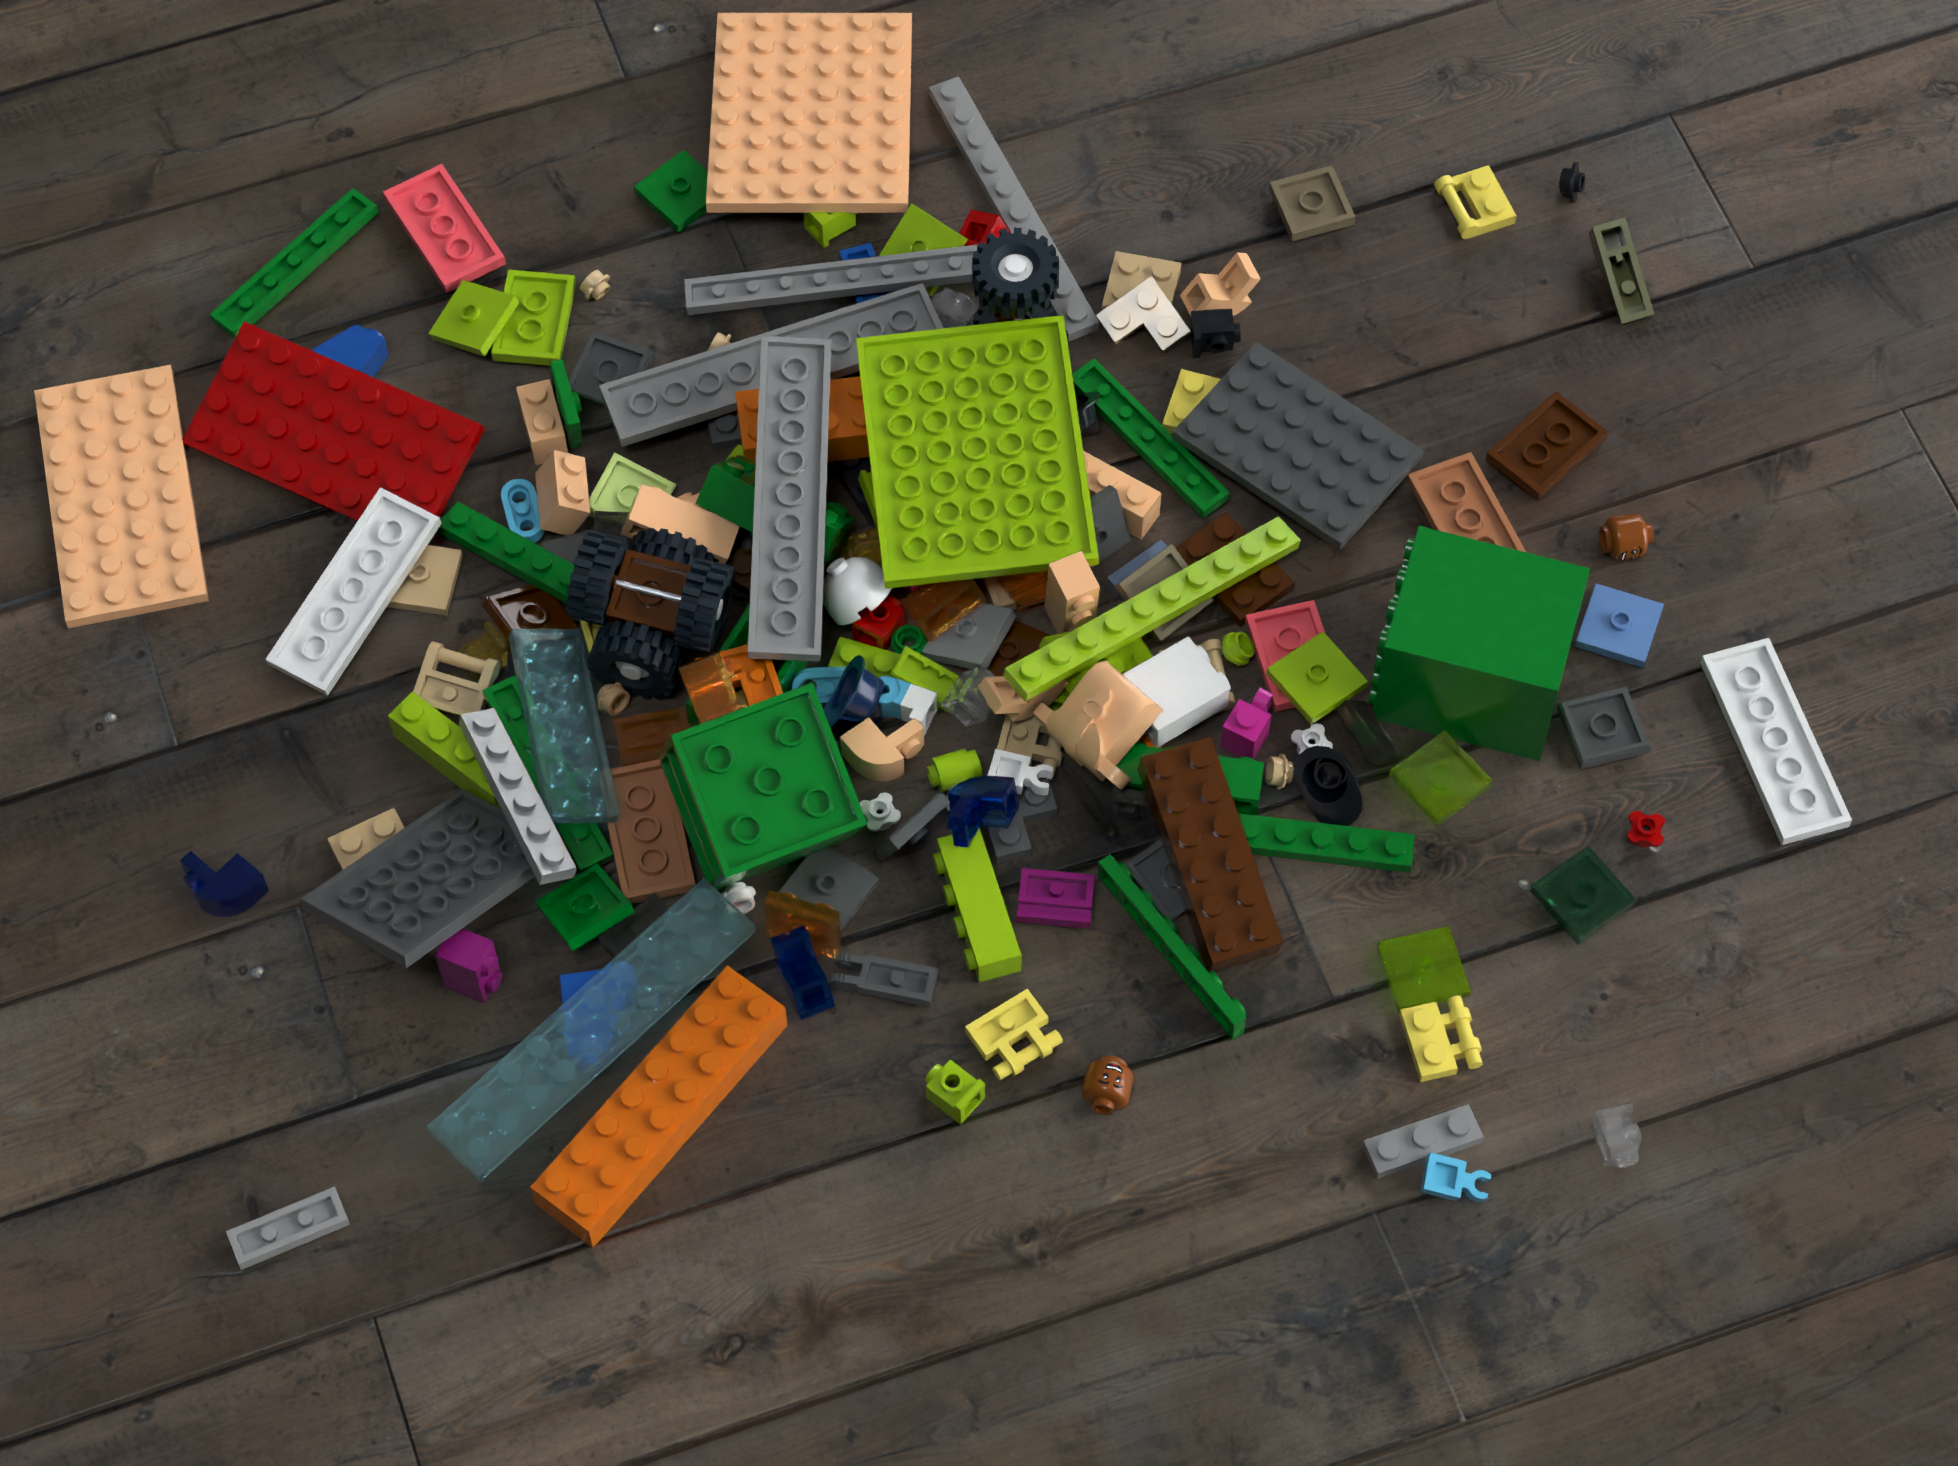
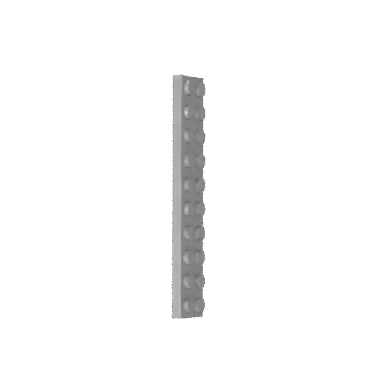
(707, 382)
(790, 499)

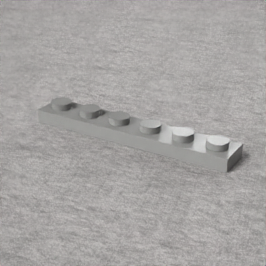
(517, 796)

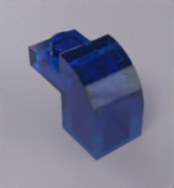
(980, 802)
(229, 889)
(800, 973)

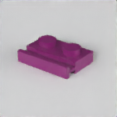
(1055, 898)

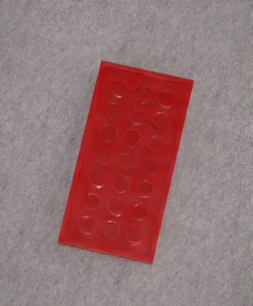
(328, 429)

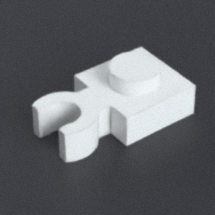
(1018, 766)

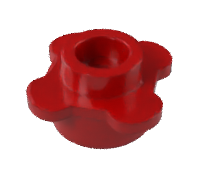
(1646, 838)

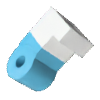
(907, 702)

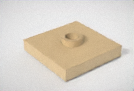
(430, 582)

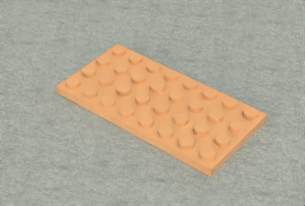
(120, 496)

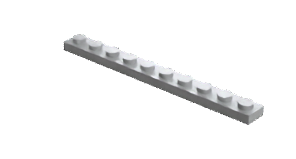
(1007, 194)
(828, 280)

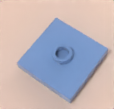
(1619, 625)

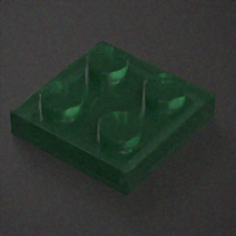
(1583, 895)

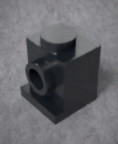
(1213, 331)

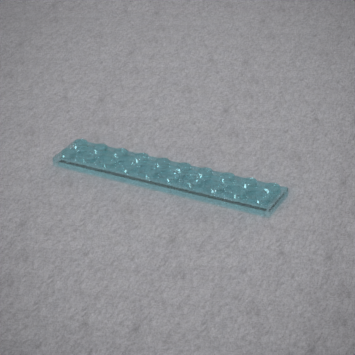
(591, 1029)

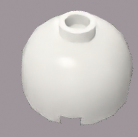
(852, 587)

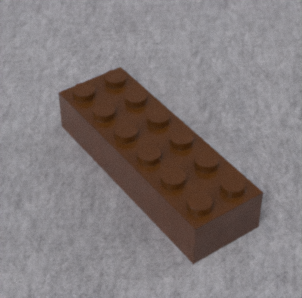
(1209, 855)

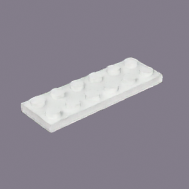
(353, 591)
(1775, 741)

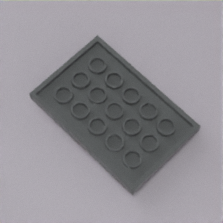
(1298, 445)
(425, 880)

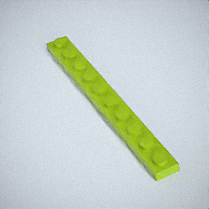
(1150, 609)

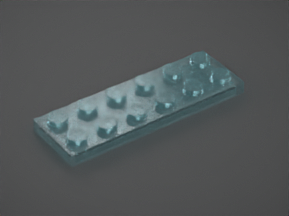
(563, 725)

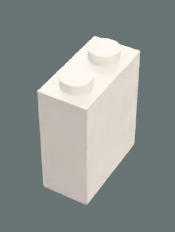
(1182, 686)

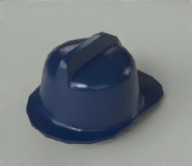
(855, 694)

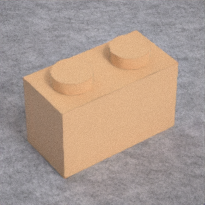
(541, 419)
(562, 493)

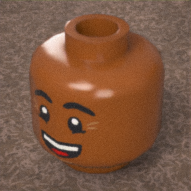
(1626, 537)
(1107, 1085)

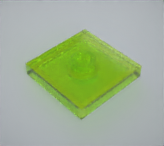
(1441, 778)
(1423, 968)

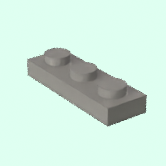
(1411, 1143)
(287, 1228)

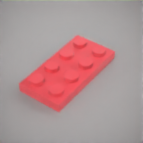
(444, 228)

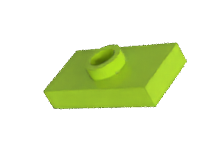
(924, 673)

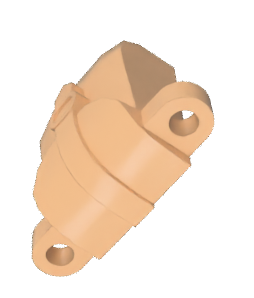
(1101, 721)

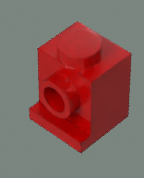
(980, 225)
(880, 624)

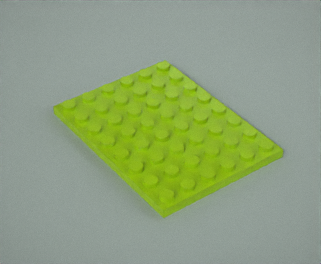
(975, 451)

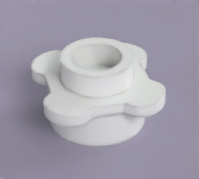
(1314, 733)
(883, 821)

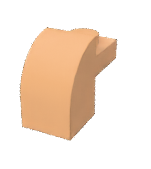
(1224, 290)
(1005, 700)
(881, 756)

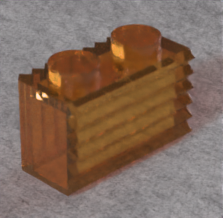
(942, 604)
(711, 686)

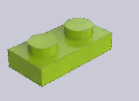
(877, 660)

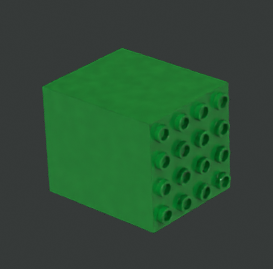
(1476, 642)
(761, 787)

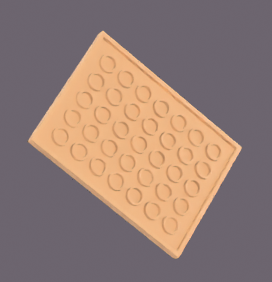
(810, 113)

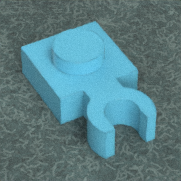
(1447, 1179)

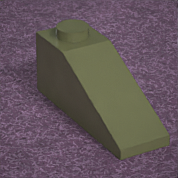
(1621, 270)

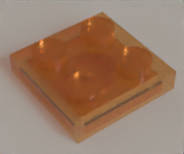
(786, 912)

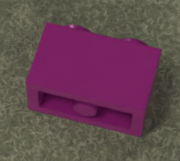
(469, 965)

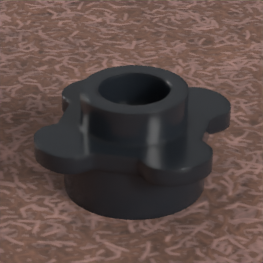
(1572, 181)

